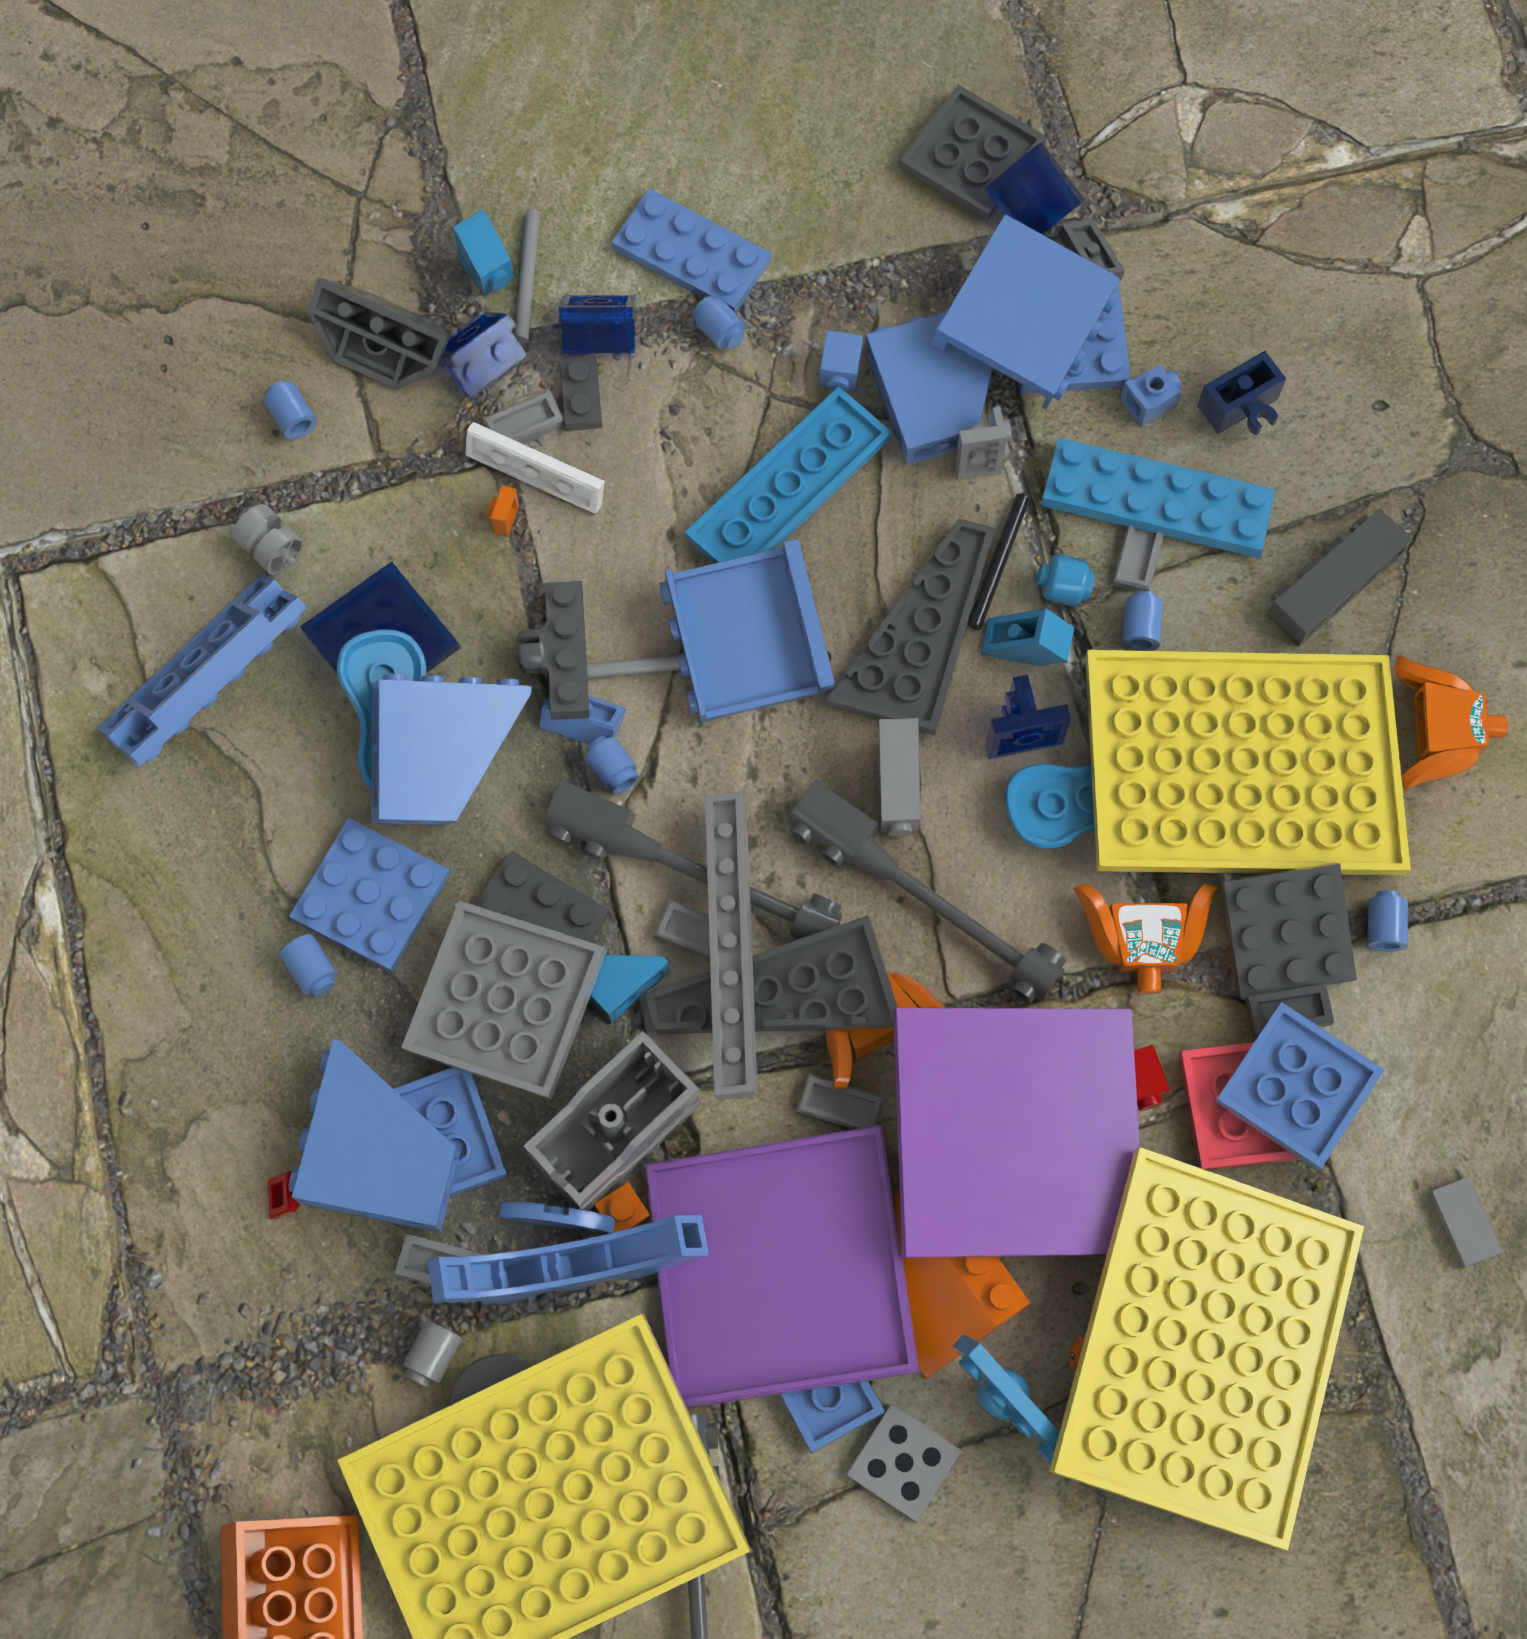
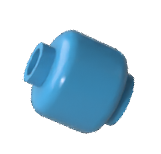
(1065, 580)

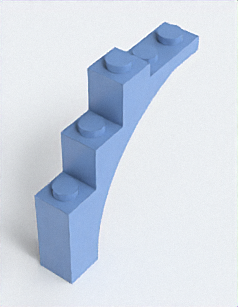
(570, 1265)

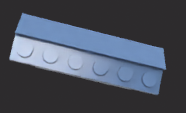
(201, 670)

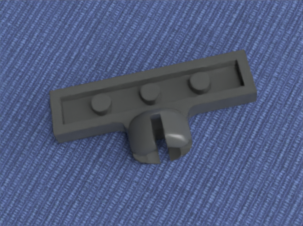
(560, 650)

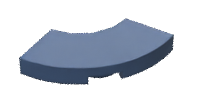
(558, 1217)

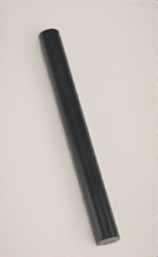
(998, 561)

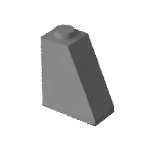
(898, 776)

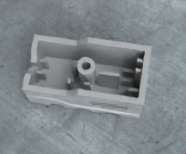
(613, 1122)

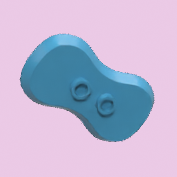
(363, 663)
(1050, 804)

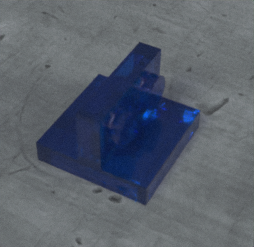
(1035, 191)
(598, 323)
(482, 352)
(1024, 726)

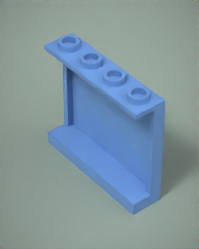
(1029, 308)
(748, 633)

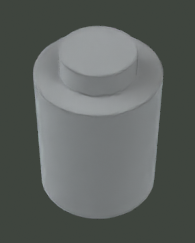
(431, 1354)

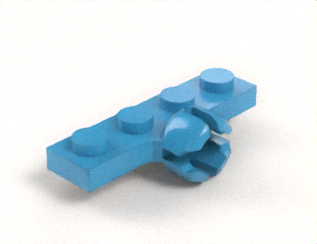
(1006, 1395)

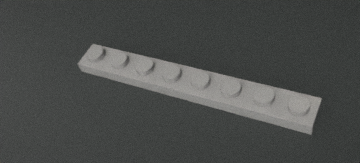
(730, 947)

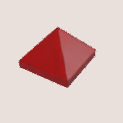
(280, 1197)

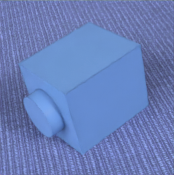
(841, 360)

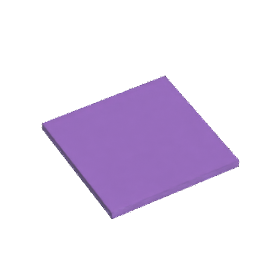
(1013, 1129)
(797, 1271)

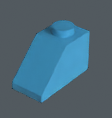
(483, 253)
(1029, 638)
(624, 981)

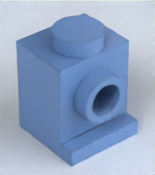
(1147, 403)

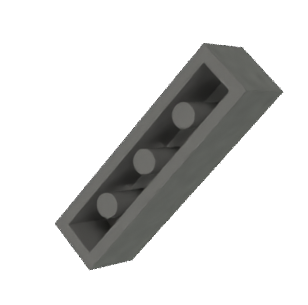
(1338, 577)

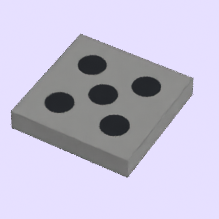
(903, 1463)

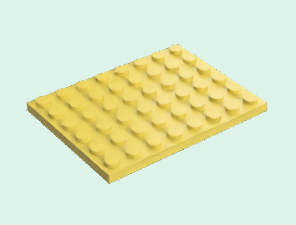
(1244, 762)
(1208, 1349)
(546, 1497)

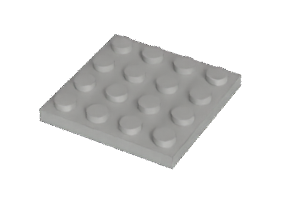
(504, 999)

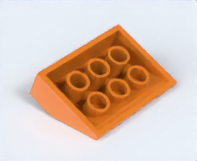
(956, 1299)
(292, 1579)

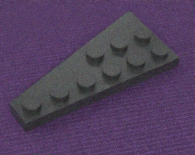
(918, 643)
(804, 985)

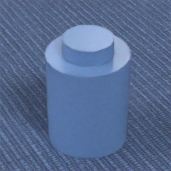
(289, 410)
(1142, 621)
(1387, 922)
(308, 965)

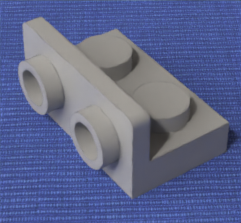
(983, 448)

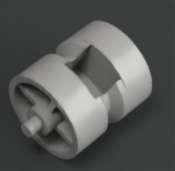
(262, 533)

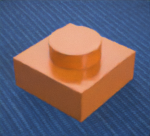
(503, 510)
(624, 1207)

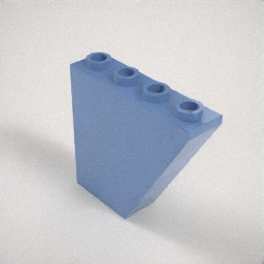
(926, 390)
(435, 743)
(371, 1150)

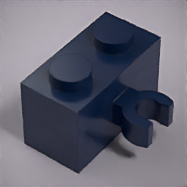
(1243, 394)

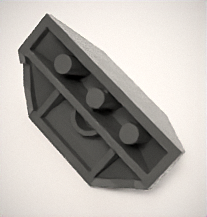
(375, 334)

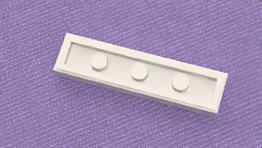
(534, 467)

